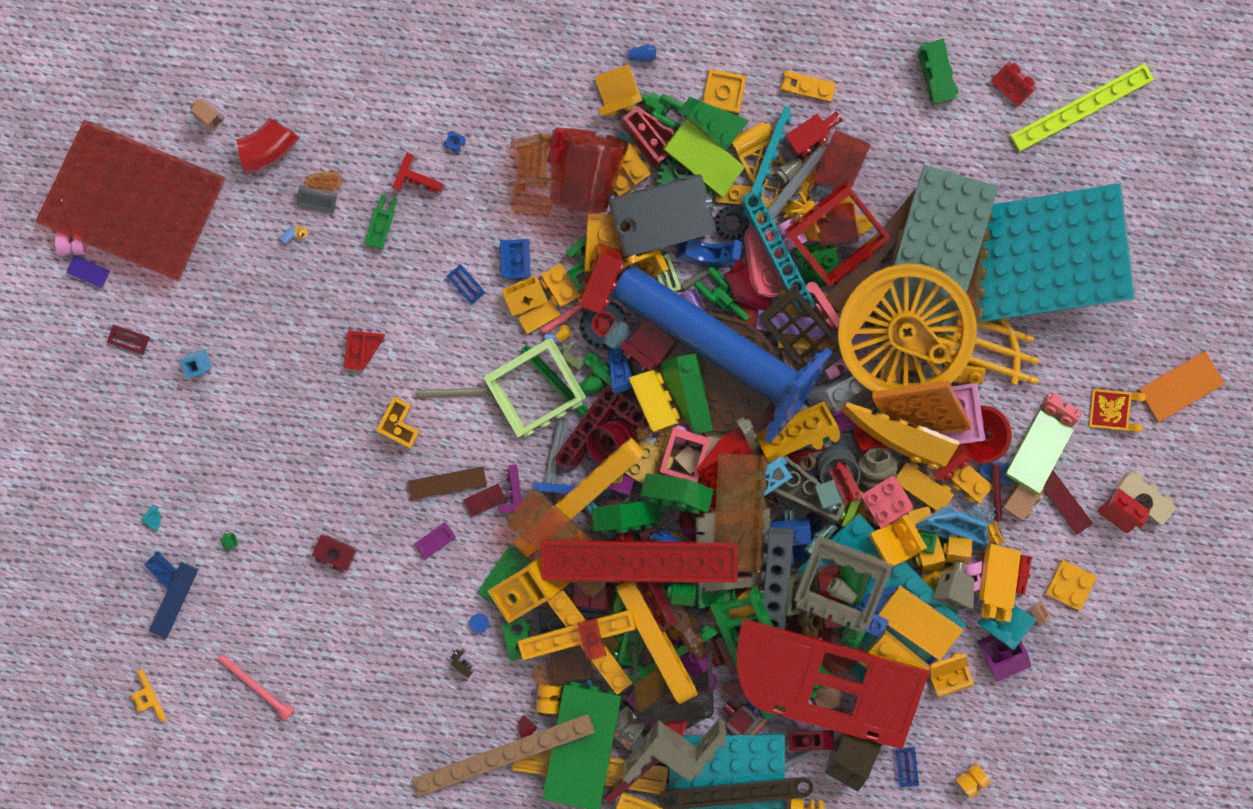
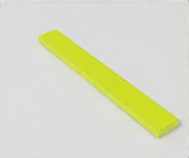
(1081, 107)

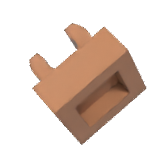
(1040, 613)

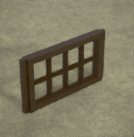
(778, 306)

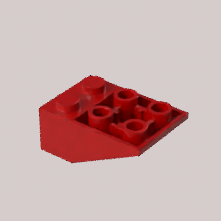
(728, 444)

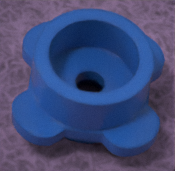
(454, 137)

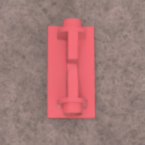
(1053, 405)

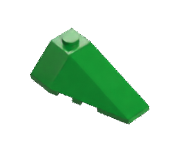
(686, 384)

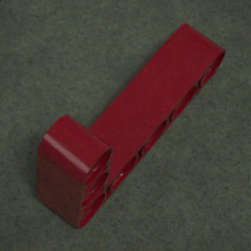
(591, 419)

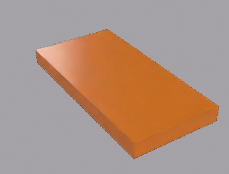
(1181, 386)

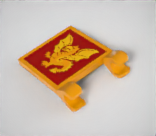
(1112, 410)

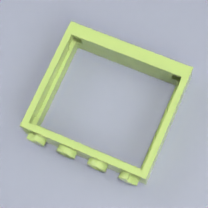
(505, 404)

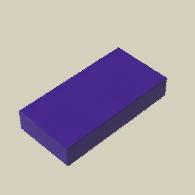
(88, 271)

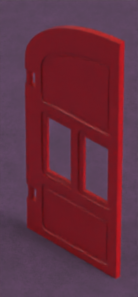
(785, 665)

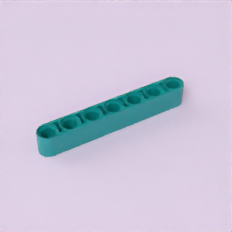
(770, 246)

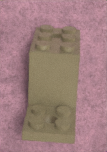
(674, 751)

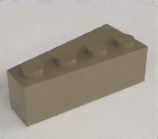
(800, 491)

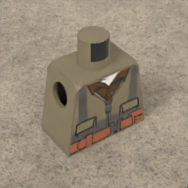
(628, 726)

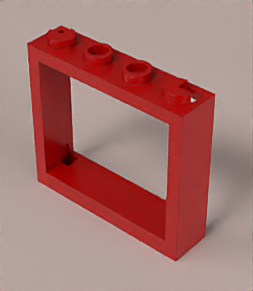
(820, 210)

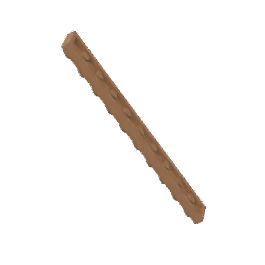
(503, 755)

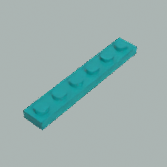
(771, 154)

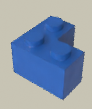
(801, 532)

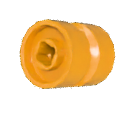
(549, 698)
(973, 780)

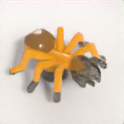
(813, 197)

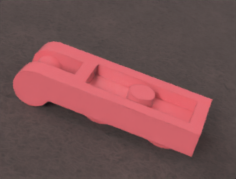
(823, 306)

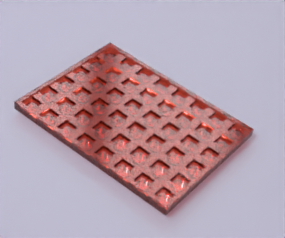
(131, 200)

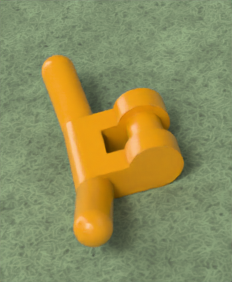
(150, 695)

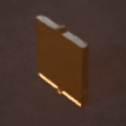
(649, 690)

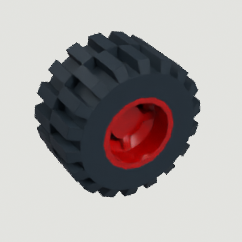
(595, 325)

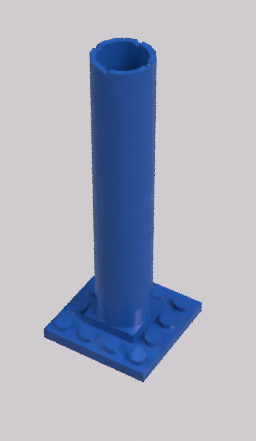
(722, 345)

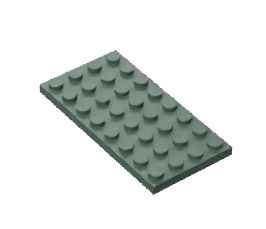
(944, 234)

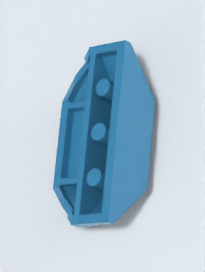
(957, 524)

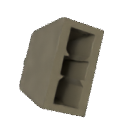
(956, 588)

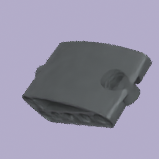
(662, 215)

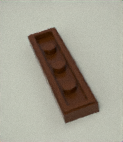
(447, 482)

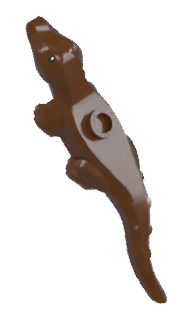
(684, 626)

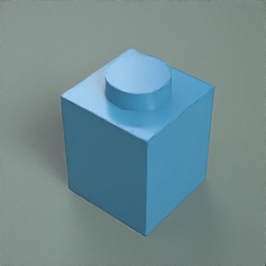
(195, 363)

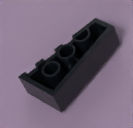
(548, 620)

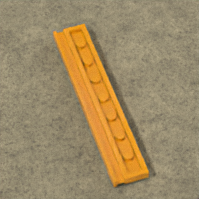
(652, 781)

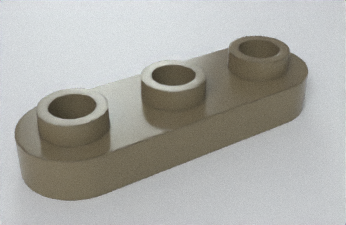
(747, 430)

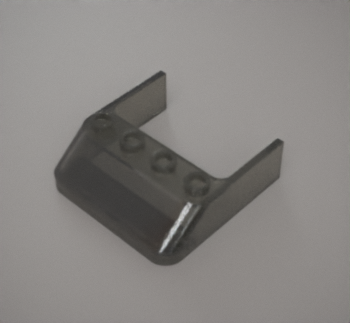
(668, 709)

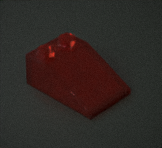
(841, 161)

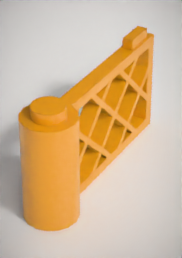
(751, 141)

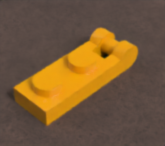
(808, 86)

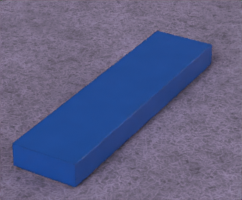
(561, 488)

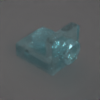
(976, 513)

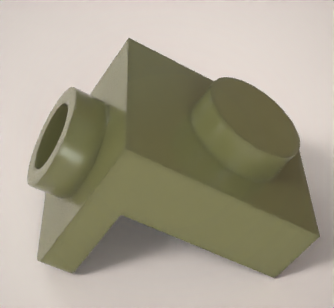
(572, 362)

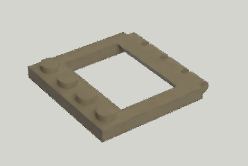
(706, 525)
(847, 557)

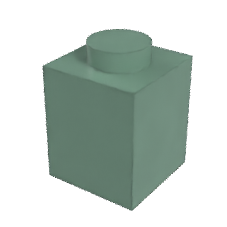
(828, 496)

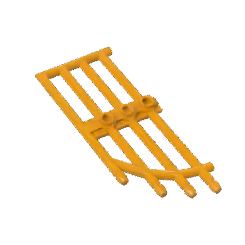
(1005, 329)

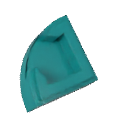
(152, 518)

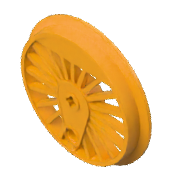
(920, 340)

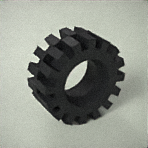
(720, 222)

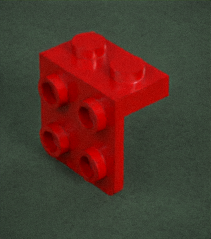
(1124, 511)

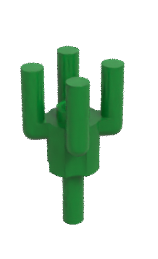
(660, 106)
(721, 294)

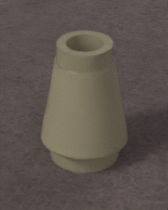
(787, 171)
(840, 590)

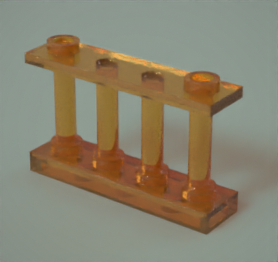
(531, 161)

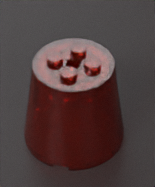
(587, 171)

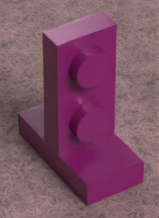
(514, 492)

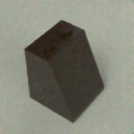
(852, 760)

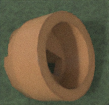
(805, 463)

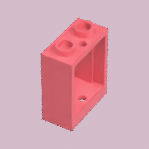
(688, 436)

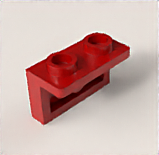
(959, 460)

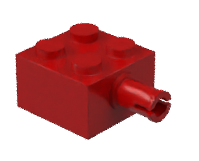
(810, 134)

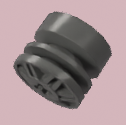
(833, 455)

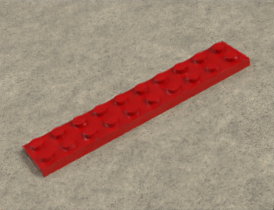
(639, 561)

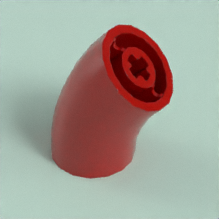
(265, 146)

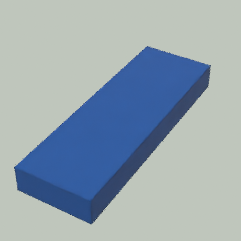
(619, 370)

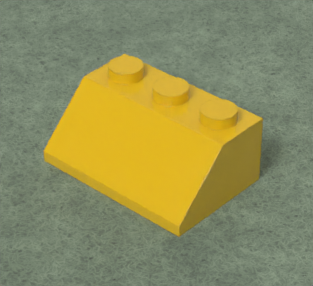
(655, 401)

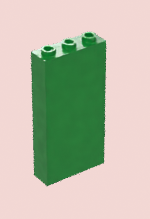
(581, 766)

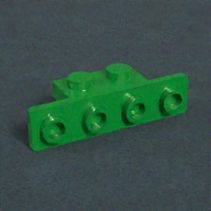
(623, 653)

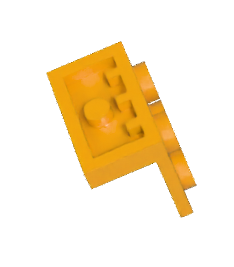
(898, 541)

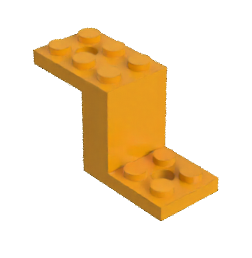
(528, 589)

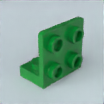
(825, 256)

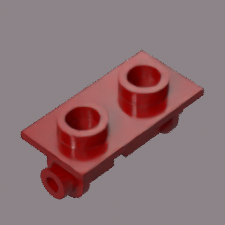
(845, 483)

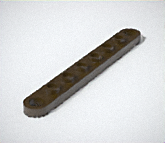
(735, 793)

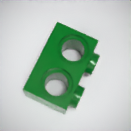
(512, 638)

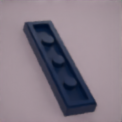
(173, 599)

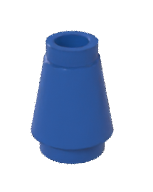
(643, 53)

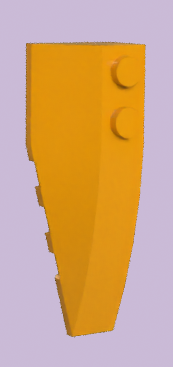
(917, 443)

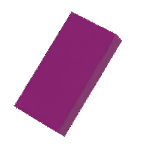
(435, 540)

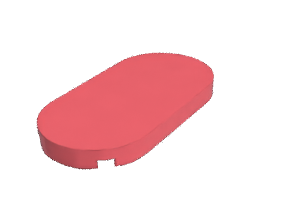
(761, 272)

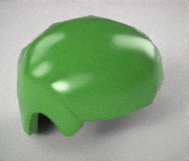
(616, 602)

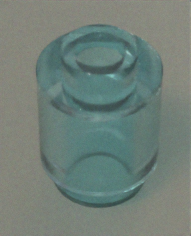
(616, 335)

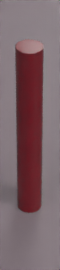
(997, 492)

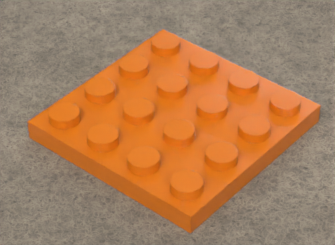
(924, 405)

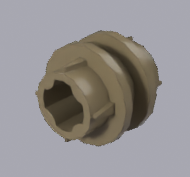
(876, 467)

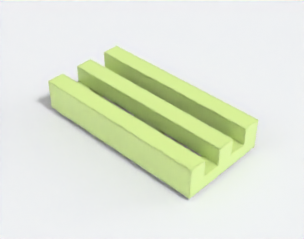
(678, 287)

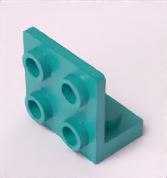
(1009, 632)

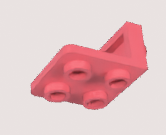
(886, 502)

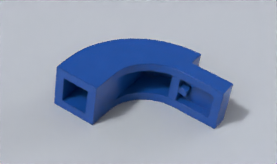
(708, 254)

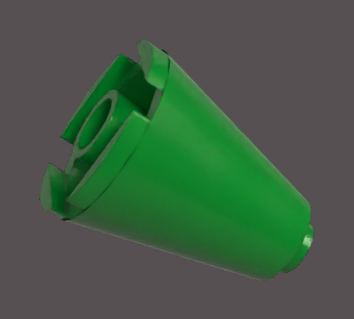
(856, 581)

